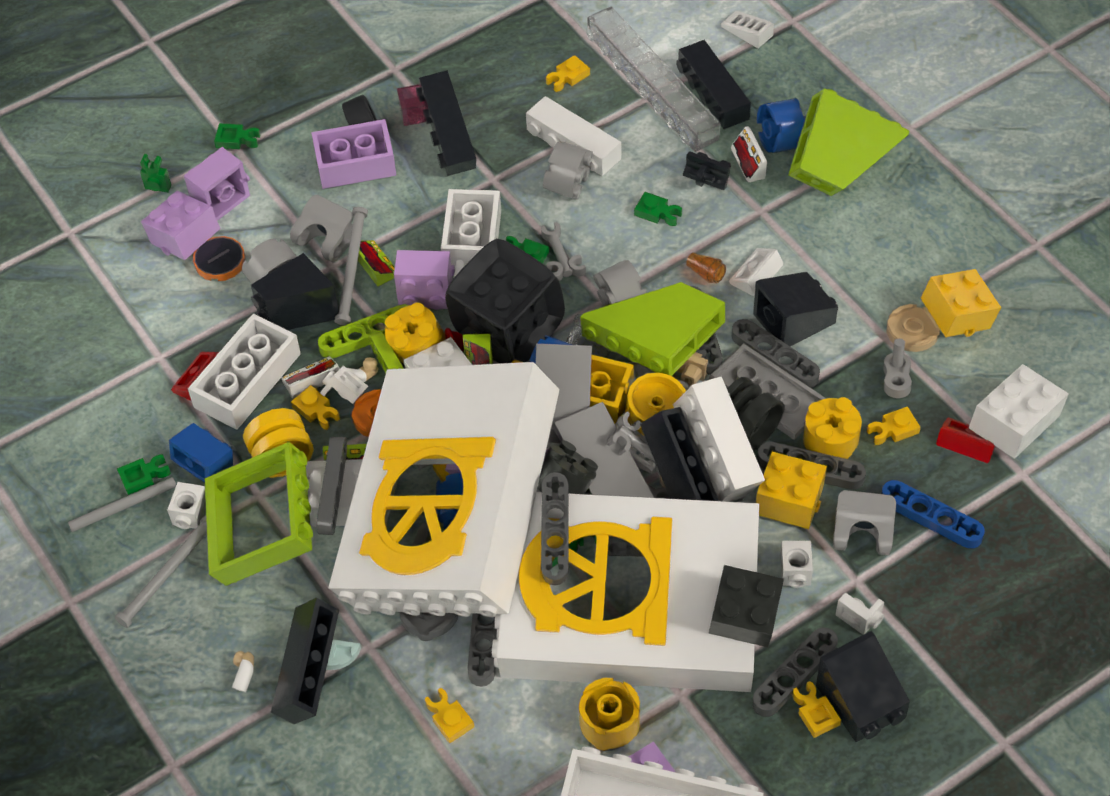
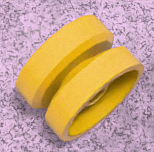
(651, 395)
(275, 429)

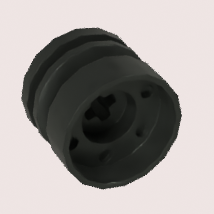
(757, 411)

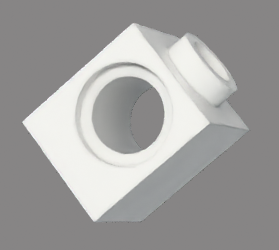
(187, 496)
(796, 553)

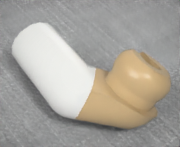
(368, 369)
(245, 662)

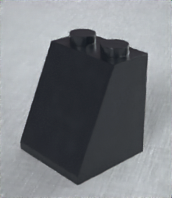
(295, 295)
(793, 307)
(862, 687)

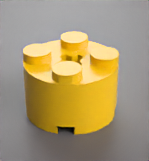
(412, 330)
(832, 427)
(609, 713)

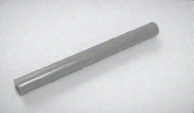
(122, 504)

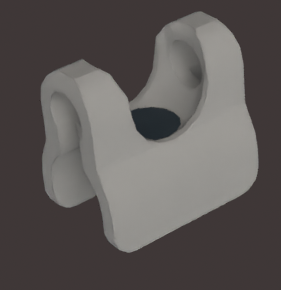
(325, 219)
(868, 513)

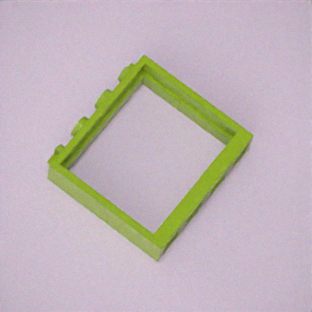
(219, 514)

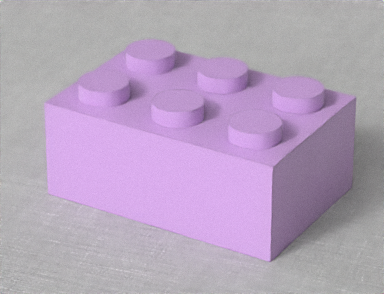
(354, 153)

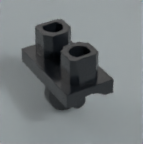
(707, 170)

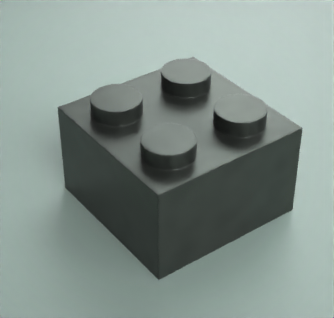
(746, 606)

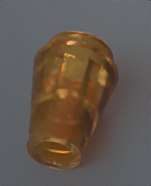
(707, 267)

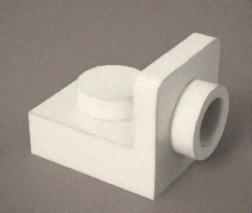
(346, 384)
(858, 615)

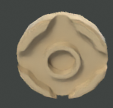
(914, 327)

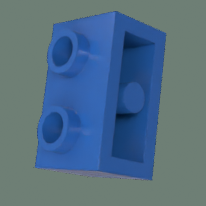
(200, 452)

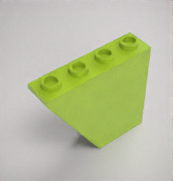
(841, 142)
(656, 327)

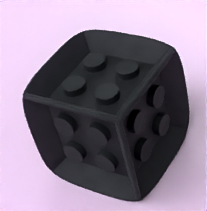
(507, 297)

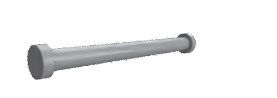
(343, 317)
(162, 575)

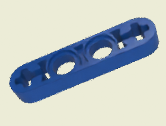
(934, 510)

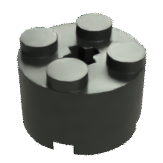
(565, 460)

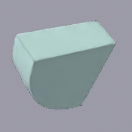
(342, 654)

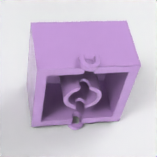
(219, 182)
(180, 225)
(423, 277)

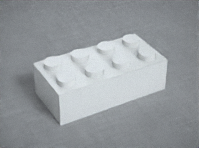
(244, 371)
(720, 439)

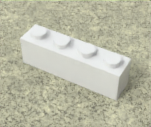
(557, 124)

